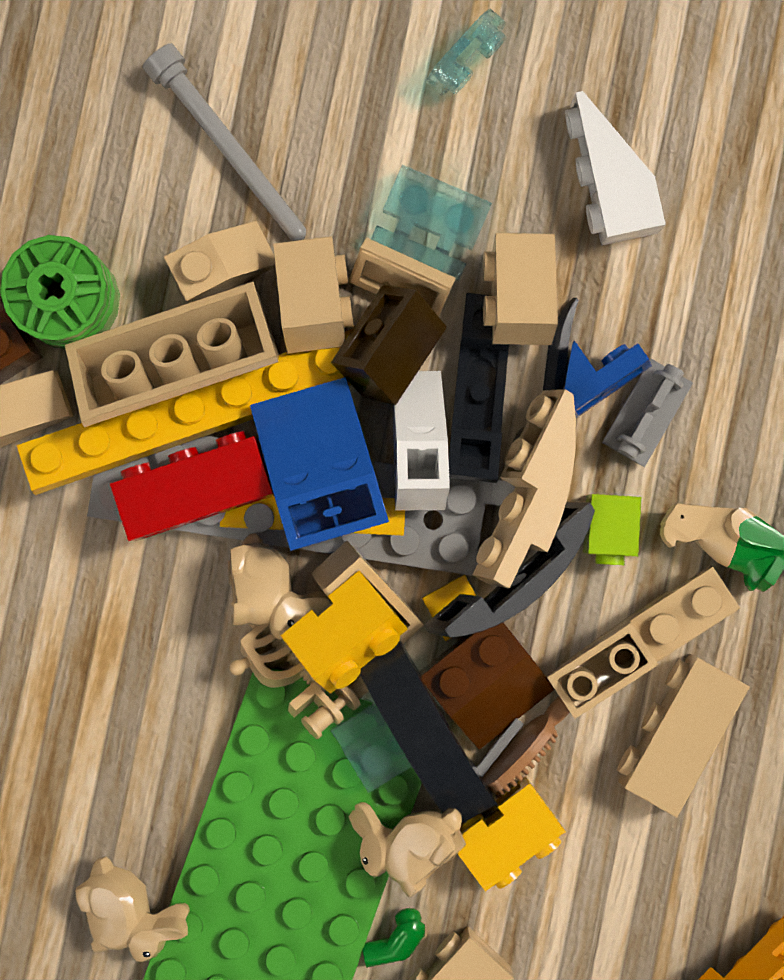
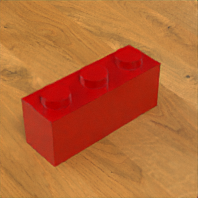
(191, 486)

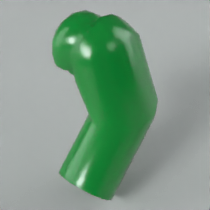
(400, 943)

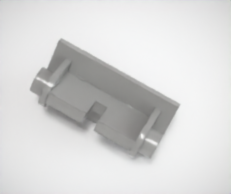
(648, 412)

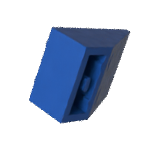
(318, 464)

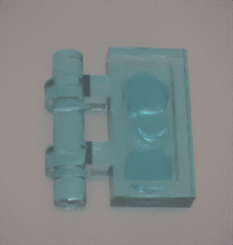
(434, 208)

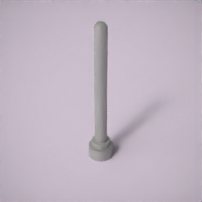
(168, 68)

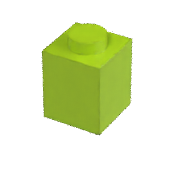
(613, 528)

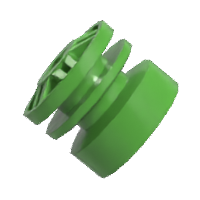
(89, 288)

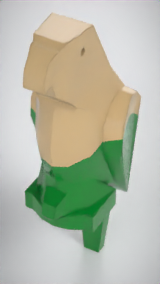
(731, 538)

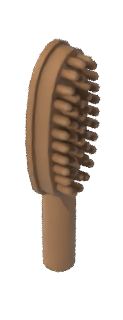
(524, 749)

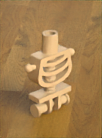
(260, 641)

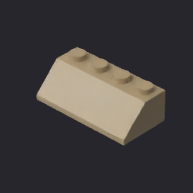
(170, 354)

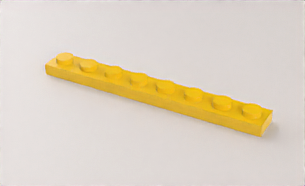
(89, 450)

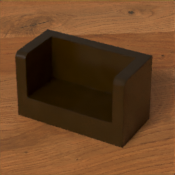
(389, 344)

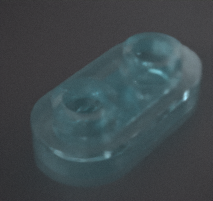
(480, 39)

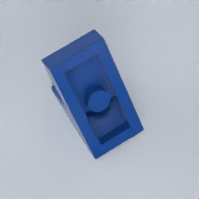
(592, 386)

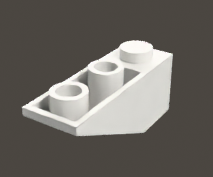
(618, 181)
(421, 445)

